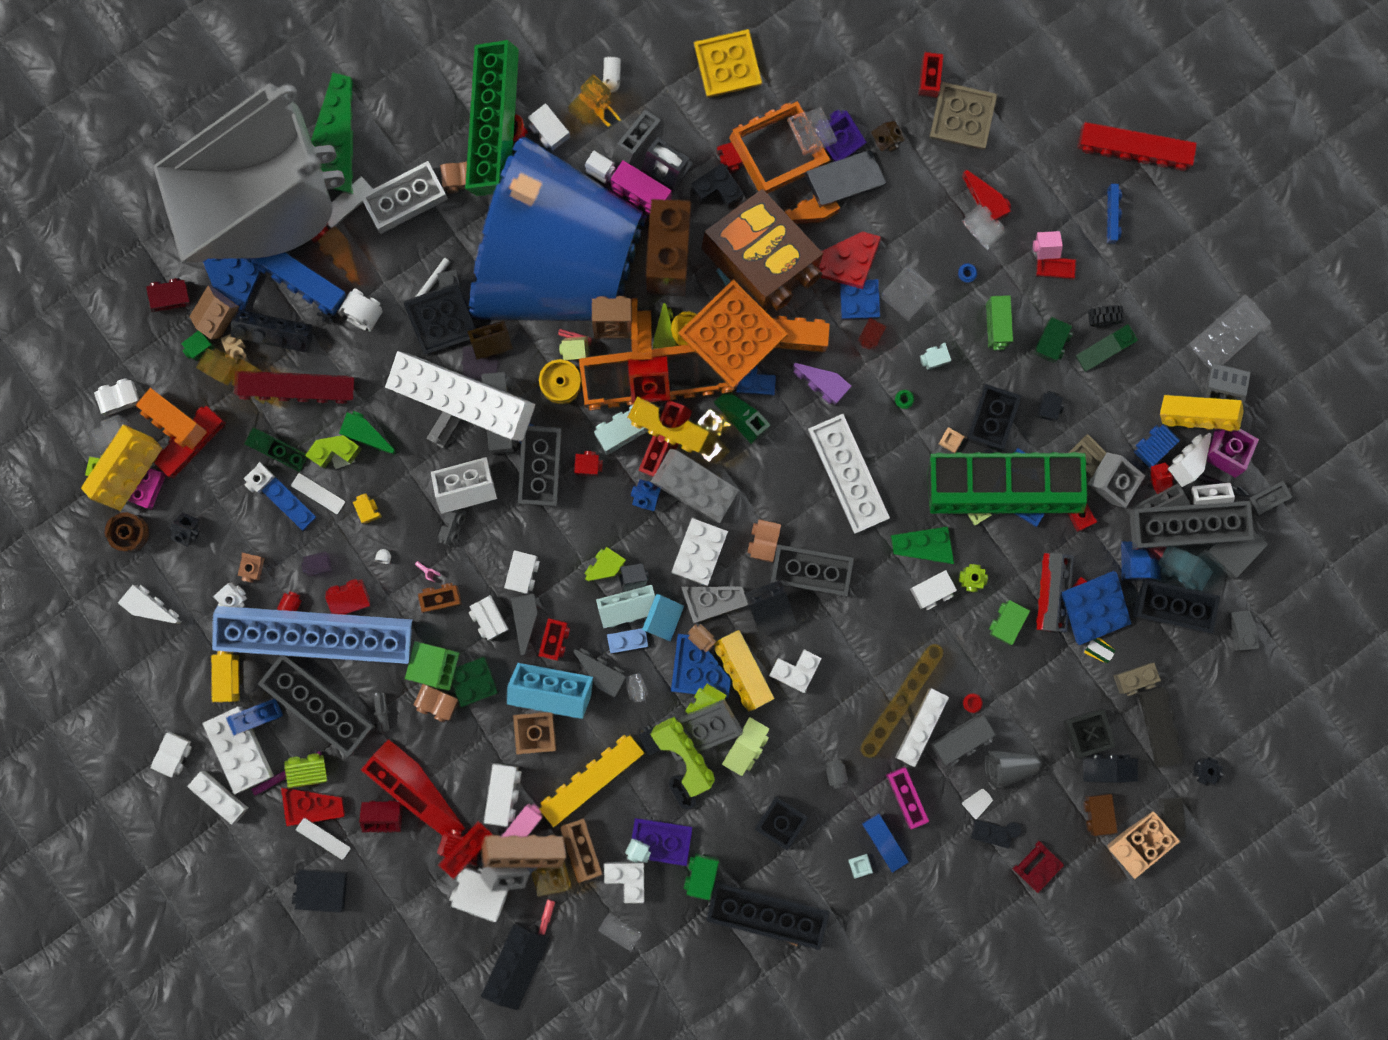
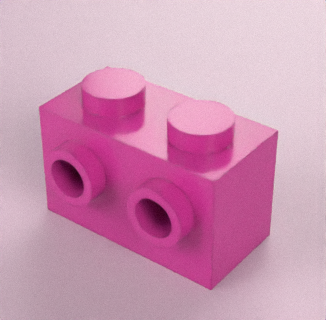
(148, 489)

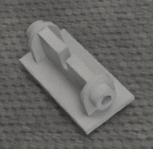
(443, 429)

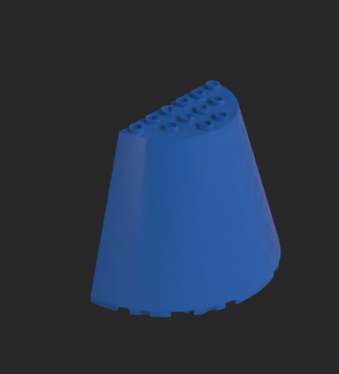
(557, 252)

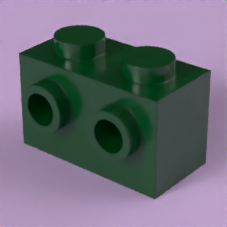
(1053, 339)

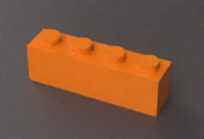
(171, 418)

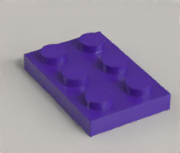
(666, 840)

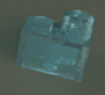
(1189, 568)

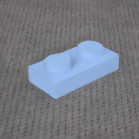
(627, 640)

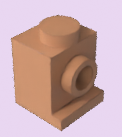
(256, 563)

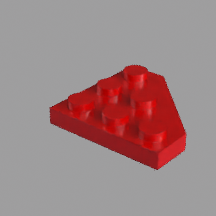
(850, 259)

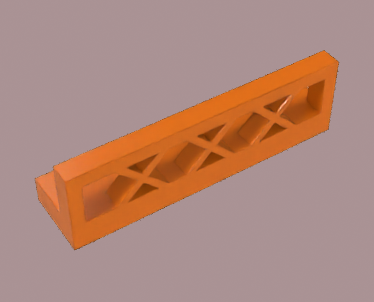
(641, 333)

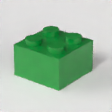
(702, 876)

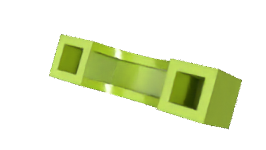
(671, 736)

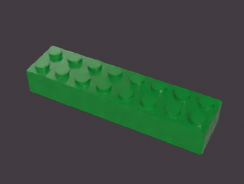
(491, 115)

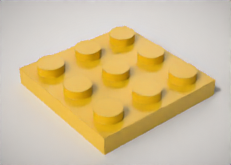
(727, 63)

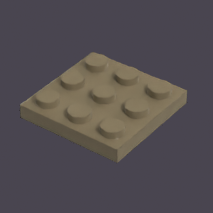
(963, 116)

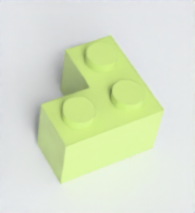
(747, 747)

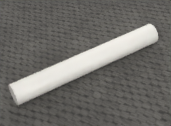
(434, 277)

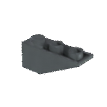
(605, 678)

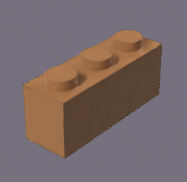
(580, 850)

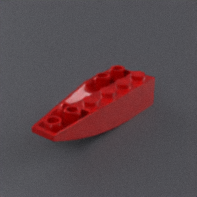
(411, 787)

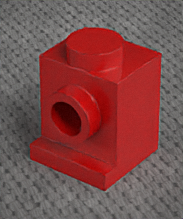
(729, 157)
(1161, 477)
(1081, 523)

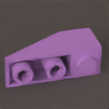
(828, 383)

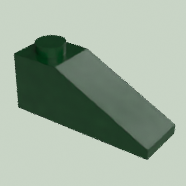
(1106, 348)

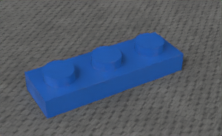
(1113, 213)
(289, 504)
(254, 717)

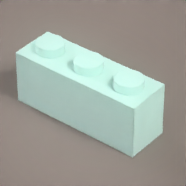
(625, 606)

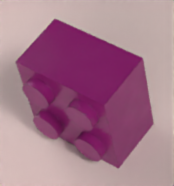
(1231, 450)

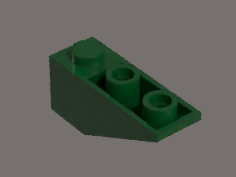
(743, 417)
(275, 449)

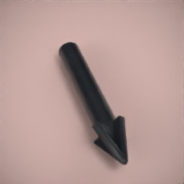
(1238, 491)

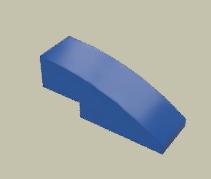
(885, 842)

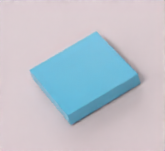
(663, 617)

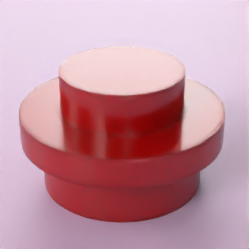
(972, 703)

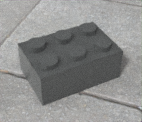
(962, 740)

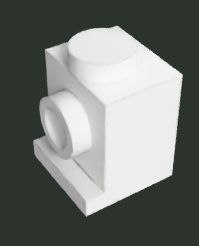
(265, 478)

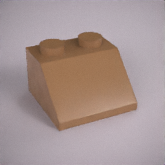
(213, 313)
(534, 733)

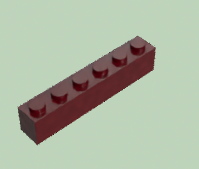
(293, 386)

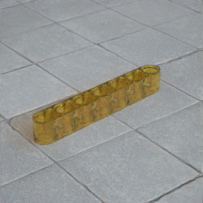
(908, 694)

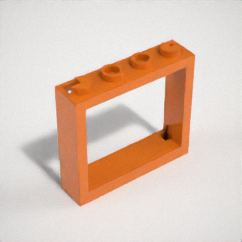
(756, 124)

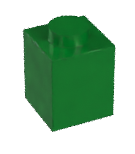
(196, 346)

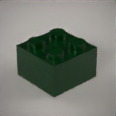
(474, 682)

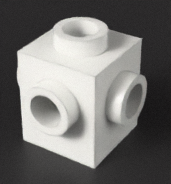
(231, 591)

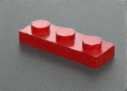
(464, 850)

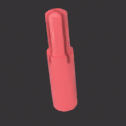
(573, 334)
(546, 916)

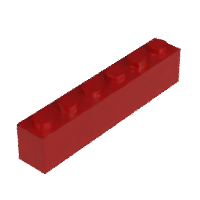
(1137, 146)

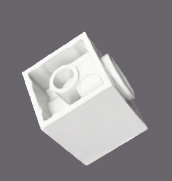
(476, 897)

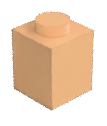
(525, 189)

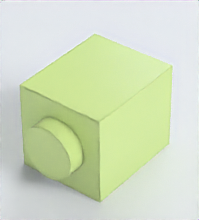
(574, 348)

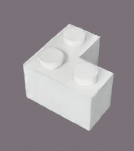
(798, 675)
(631, 875)

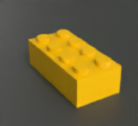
(121, 467)

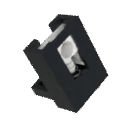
(665, 165)

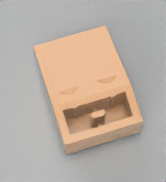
(1143, 844)

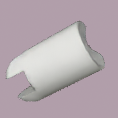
(612, 73)

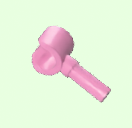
(428, 572)

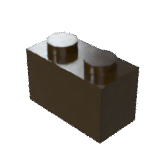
(490, 340)

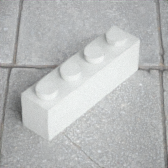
(921, 727)

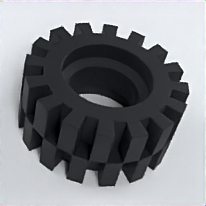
(1106, 316)

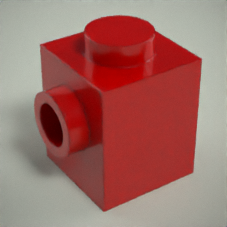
(588, 464)

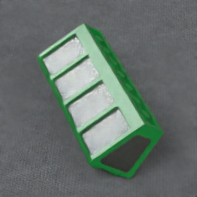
(1007, 483)

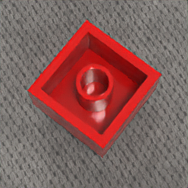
(649, 379)

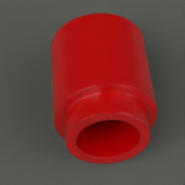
(289, 602)

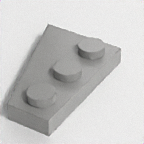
(712, 601)

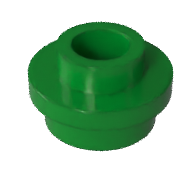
(906, 393)

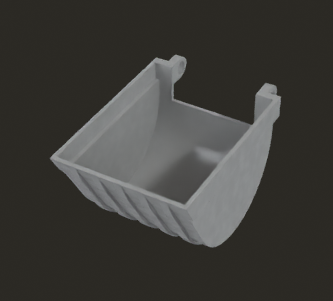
(248, 182)

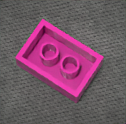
(638, 186)

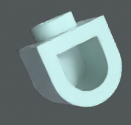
(638, 851)

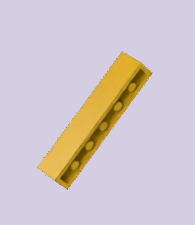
(591, 781)

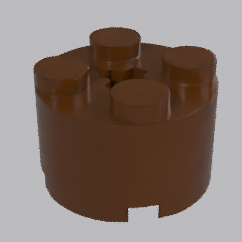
(126, 521)

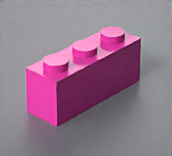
(907, 797)

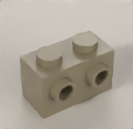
(1136, 678)

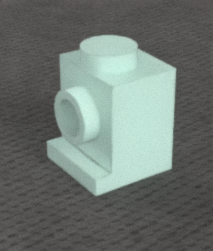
(935, 357)

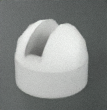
(383, 556)

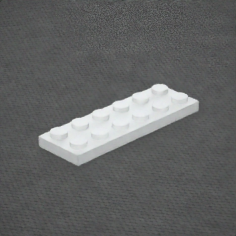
(848, 473)

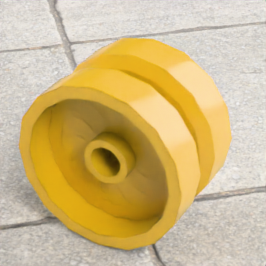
(564, 392)

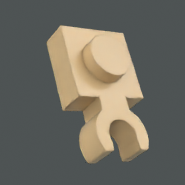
(233, 346)

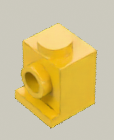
(366, 509)

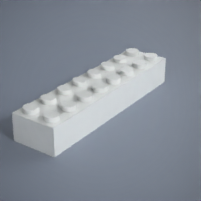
(460, 396)

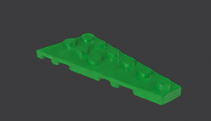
(336, 130)

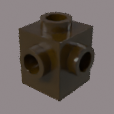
(888, 136)

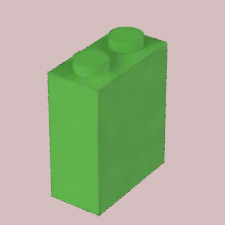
(999, 322)
(432, 665)

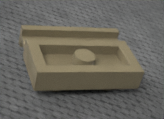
(1093, 453)

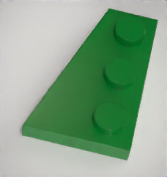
(924, 544)

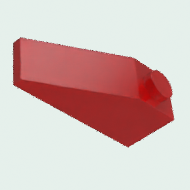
(987, 196)

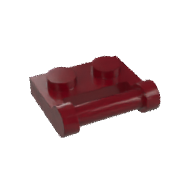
(1042, 871)

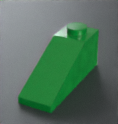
(360, 430)

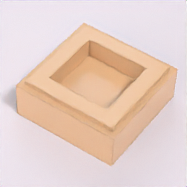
(951, 440)

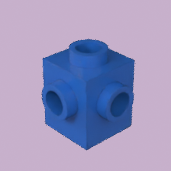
(645, 495)

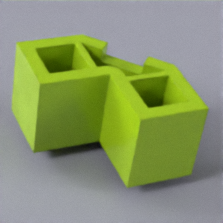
(324, 450)

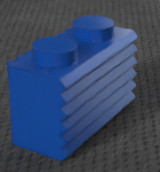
(1156, 445)

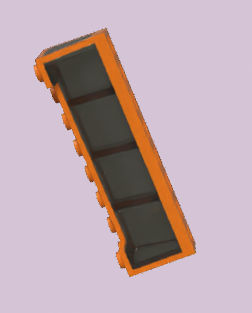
(608, 383)

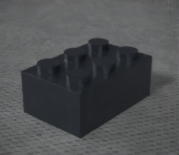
(993, 418)

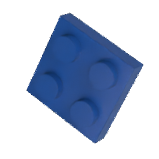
(860, 303)

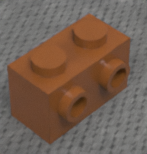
(439, 599)

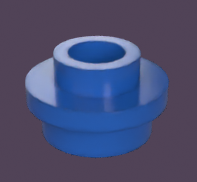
(969, 267)

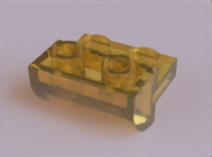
(551, 880)

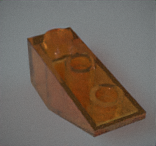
(340, 249)

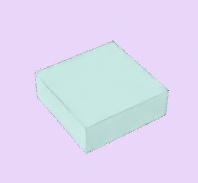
(860, 866)

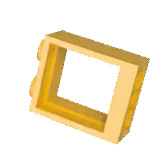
(225, 677)

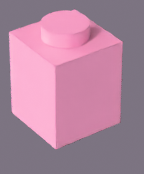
(1048, 245)

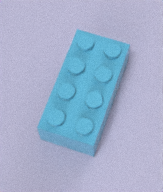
(549, 690)

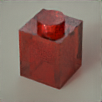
(871, 334)

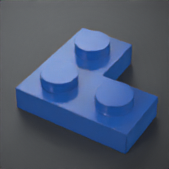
(757, 384)

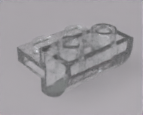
(812, 131)
(983, 226)

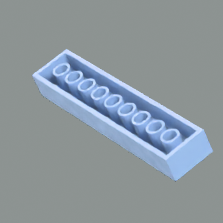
(311, 634)

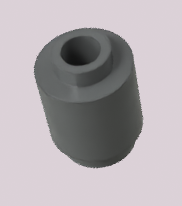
(836, 773)

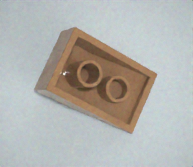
(612, 318)

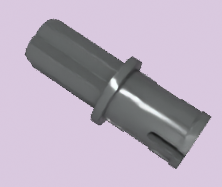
(381, 712)

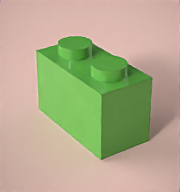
(1008, 622)

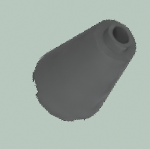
(1009, 767)

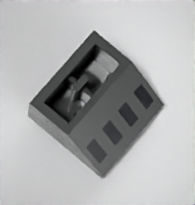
(1226, 383)

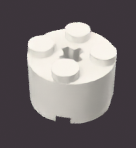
(360, 310)

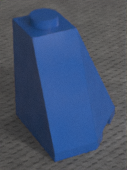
(1138, 563)

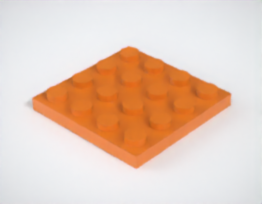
(732, 334)

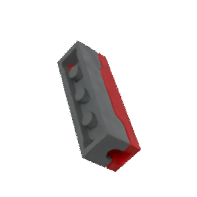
(1055, 579)

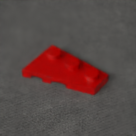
(311, 806)

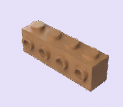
(523, 851)

